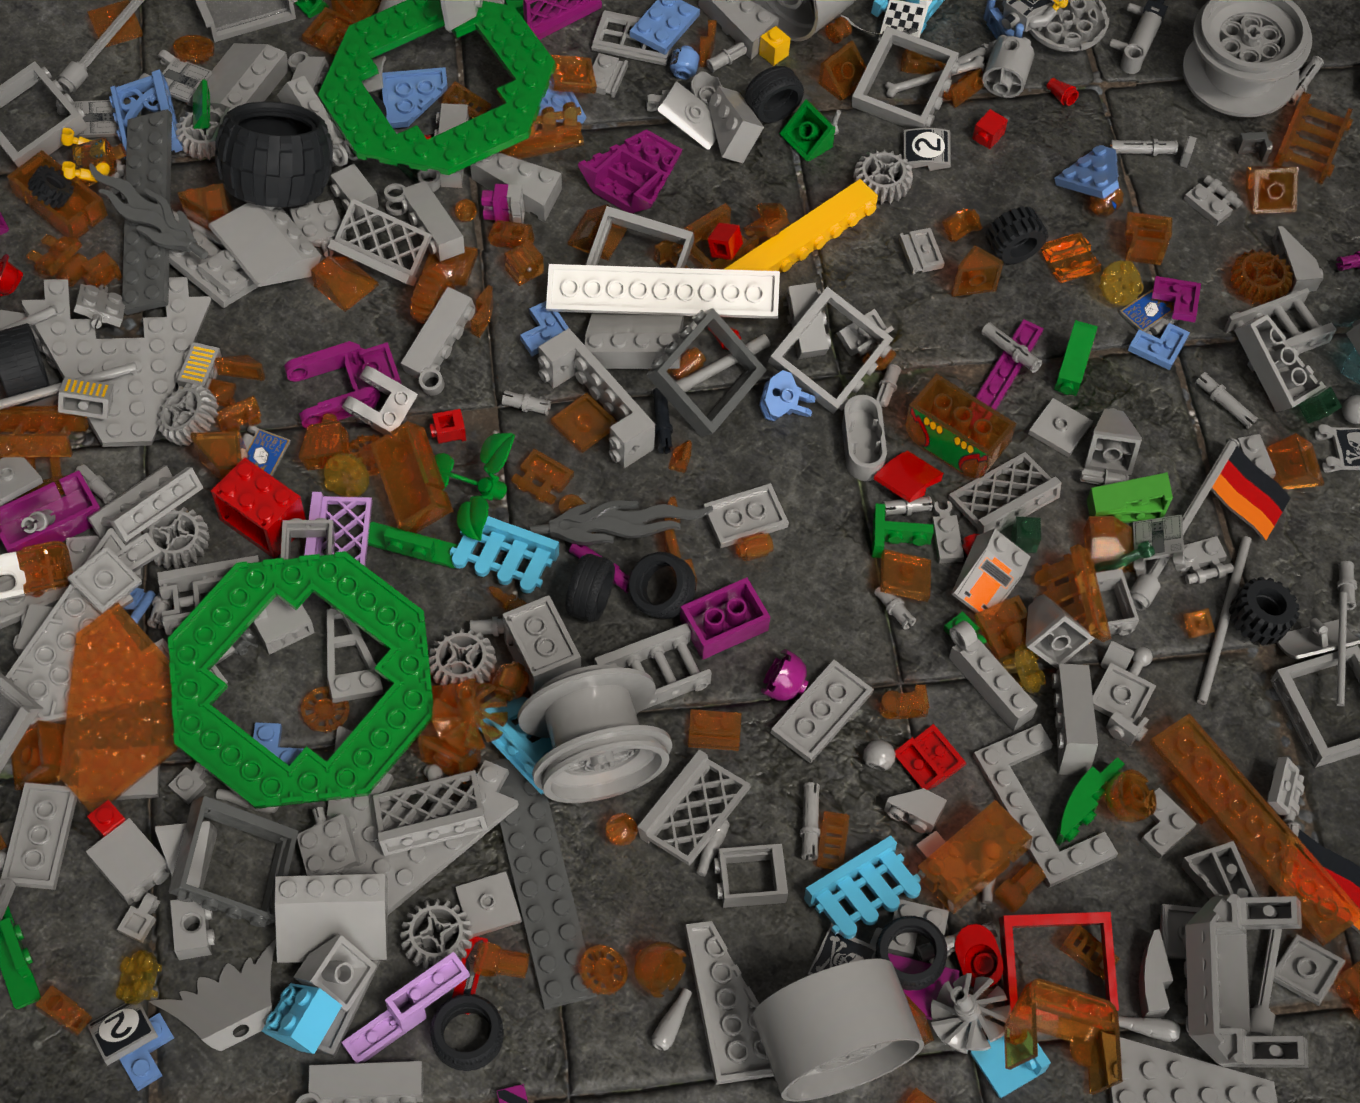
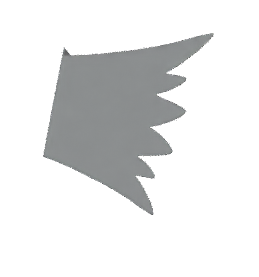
(227, 1004)

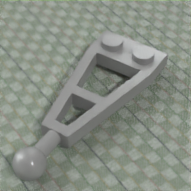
(353, 684)

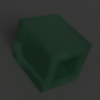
(1320, 405)
(1027, 533)

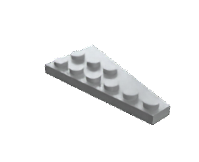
(725, 1008)
(1168, 1077)

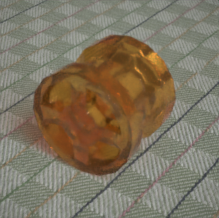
(838, 29)

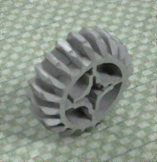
(197, 141)
(884, 169)
(187, 412)
(180, 544)
(464, 647)
(426, 938)

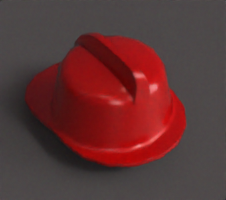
(9, 276)
(979, 953)

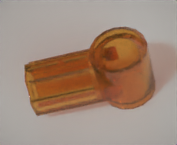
(1016, 891)
(494, 960)

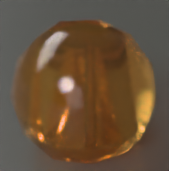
(621, 829)

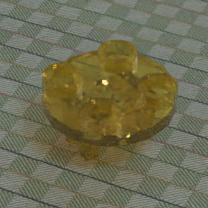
(1129, 280)
(354, 478)
(1027, 669)
(138, 977)

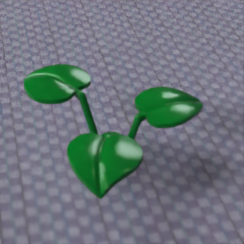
(473, 514)

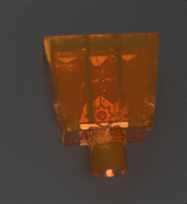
(323, 442)

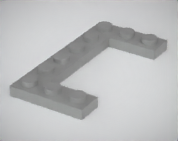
(995, 765)

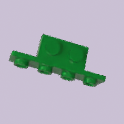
(411, 544)
(15, 963)

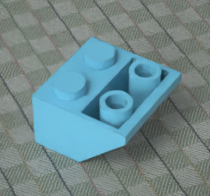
(302, 1017)

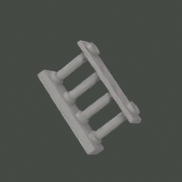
(1300, 341)
(145, 503)
(655, 647)

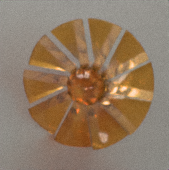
(460, 719)

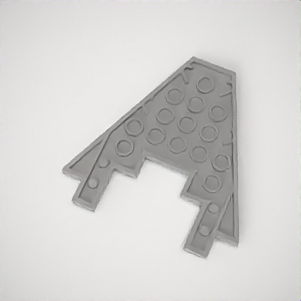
(157, 357)
(47, 660)
(415, 867)

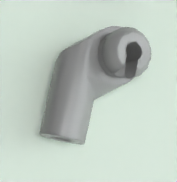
(433, 772)

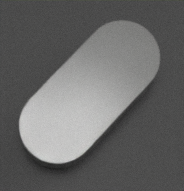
(863, 437)

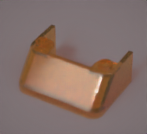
(1070, 1015)

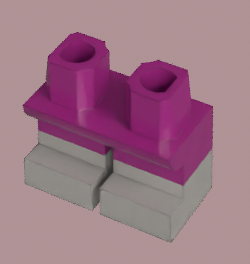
(504, 203)

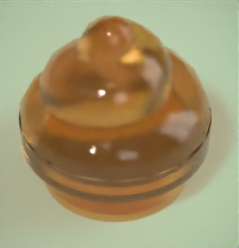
(465, 210)

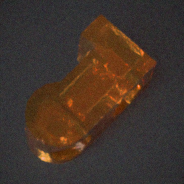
(510, 234)
(905, 705)
(63, 1011)

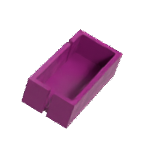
(69, 510)

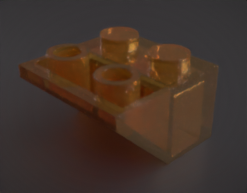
(205, 204)

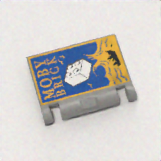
(1149, 314)
(265, 448)

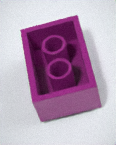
(725, 618)

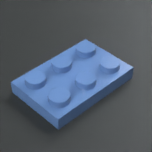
(664, 24)

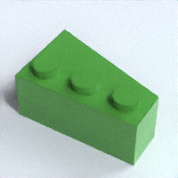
(1132, 499)

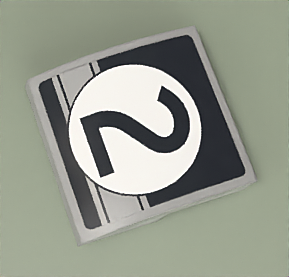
(928, 148)
(122, 1031)

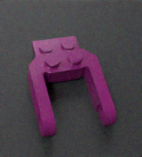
(336, 357)

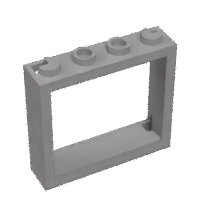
(889, 112)
(51, 139)
(643, 225)
(808, 385)
(1299, 713)

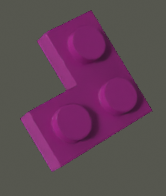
(1182, 293)

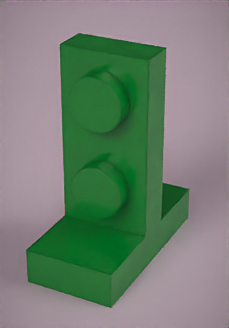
(897, 532)

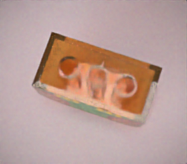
(958, 427)

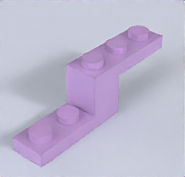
(405, 1008)

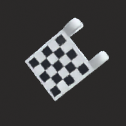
(905, 15)

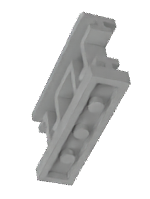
(196, 578)

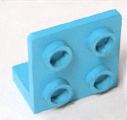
(1005, 1080)

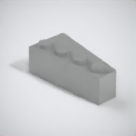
(741, 20)
(539, 184)
(1277, 364)
(1074, 719)

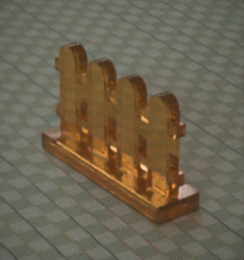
(550, 137)
(1081, 587)

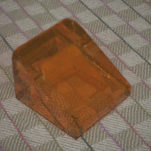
(681, 457)

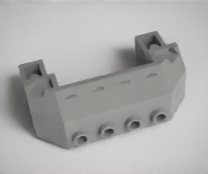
(1220, 982)

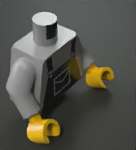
(1030, 12)

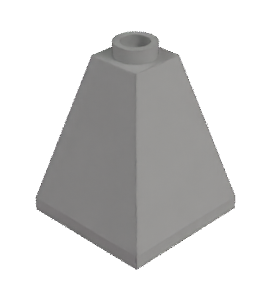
(1113, 443)
(1054, 632)
(170, 840)

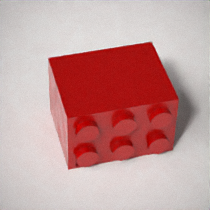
(256, 505)

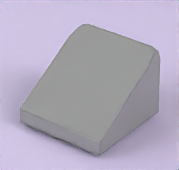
(1117, 655)

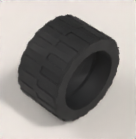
(21, 361)

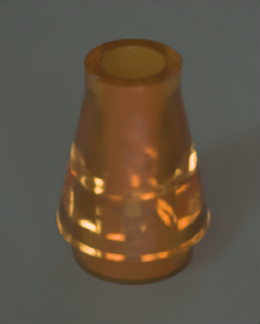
(690, 362)

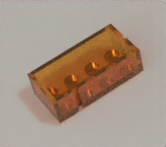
(79, 211)
(411, 477)
(974, 856)

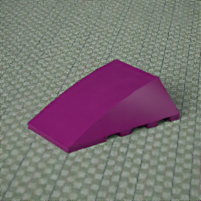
(632, 172)

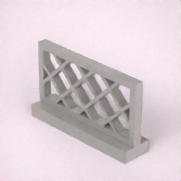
(373, 260)
(1020, 506)
(673, 800)
(432, 828)

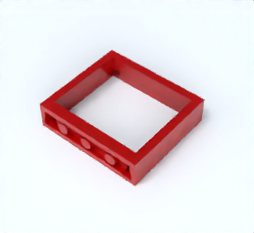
(1008, 922)

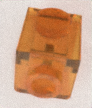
(961, 224)

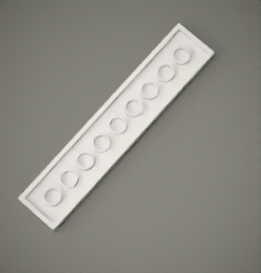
(662, 291)

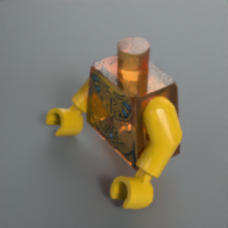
(90, 151)

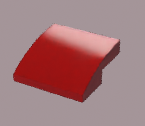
(908, 476)
(929, 758)

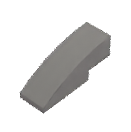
(1154, 978)

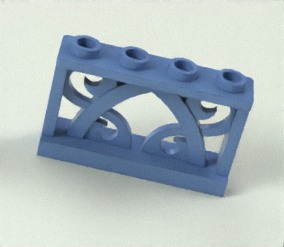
(156, 90)

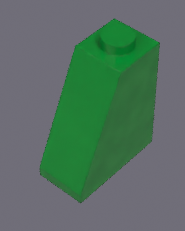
(1075, 358)

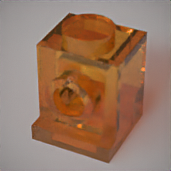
(100, 270)

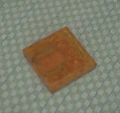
(327, 30)
(1004, 626)

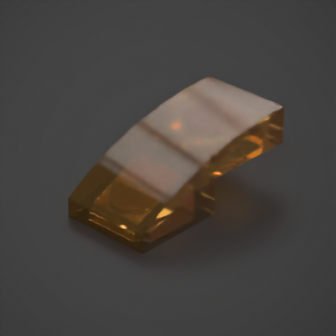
(707, 43)
(484, 308)

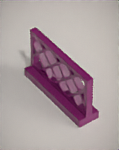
(555, 18)

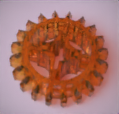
(1261, 276)
(430, 290)

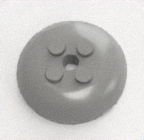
(1074, 27)

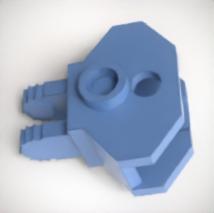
(785, 397)

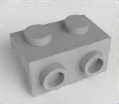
(856, 339)

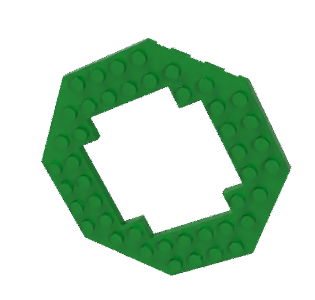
(461, 146)
(371, 747)

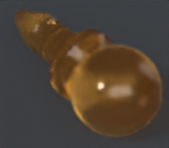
(509, 601)

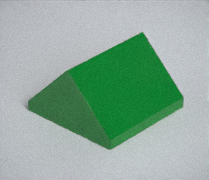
(809, 132)

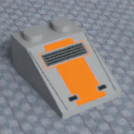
(990, 571)

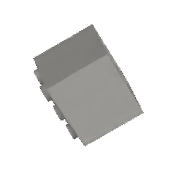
(540, 642)

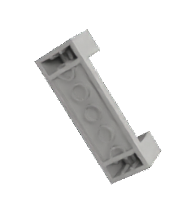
(568, 357)

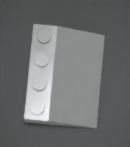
(246, 75)
(266, 244)
(631, 339)
(322, 906)

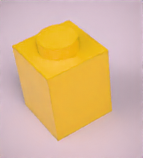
(774, 45)

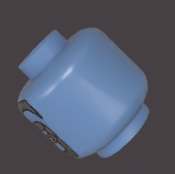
(684, 62)

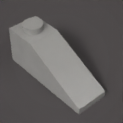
(1303, 265)

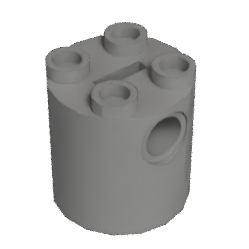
(1008, 66)

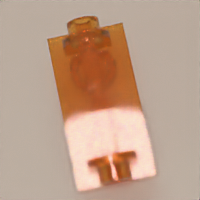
(965, 88)

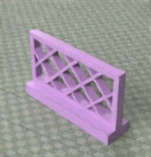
(319, 509)

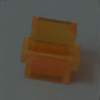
(1147, 237)

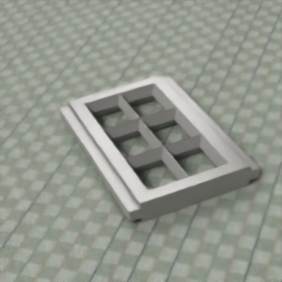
(620, 49)

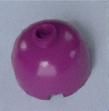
(785, 677)

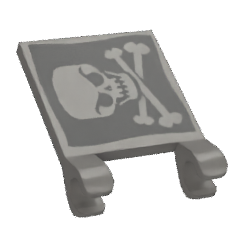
(1346, 446)
(839, 950)

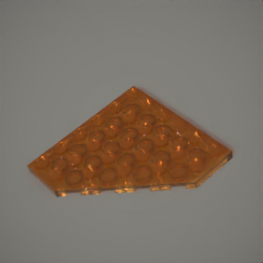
(115, 710)

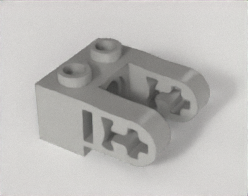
(394, 409)

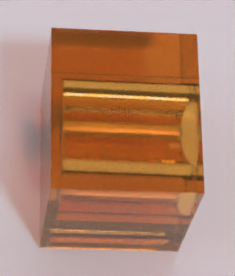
(524, 263)

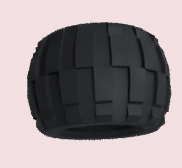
(273, 154)

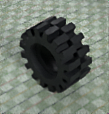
(50, 186)

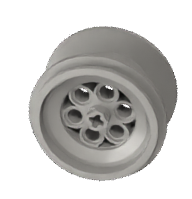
(1247, 55)
(595, 733)

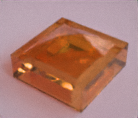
(222, 391)
(1198, 623)

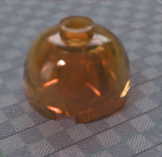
(1129, 797)
(659, 967)

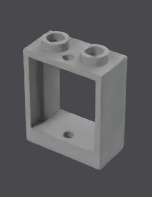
(307, 529)
(1116, 581)
(750, 854)

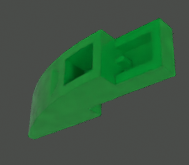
(1084, 800)

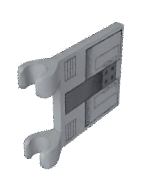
(181, 76)
(98, 118)
(1166, 538)

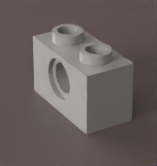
(191, 943)

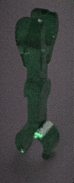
(1144, 550)

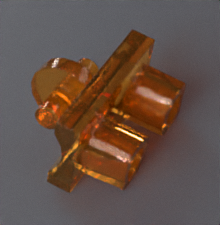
(239, 414)

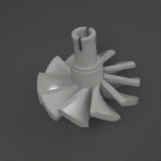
(961, 1016)

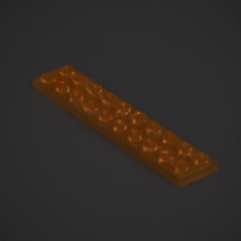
(1256, 828)

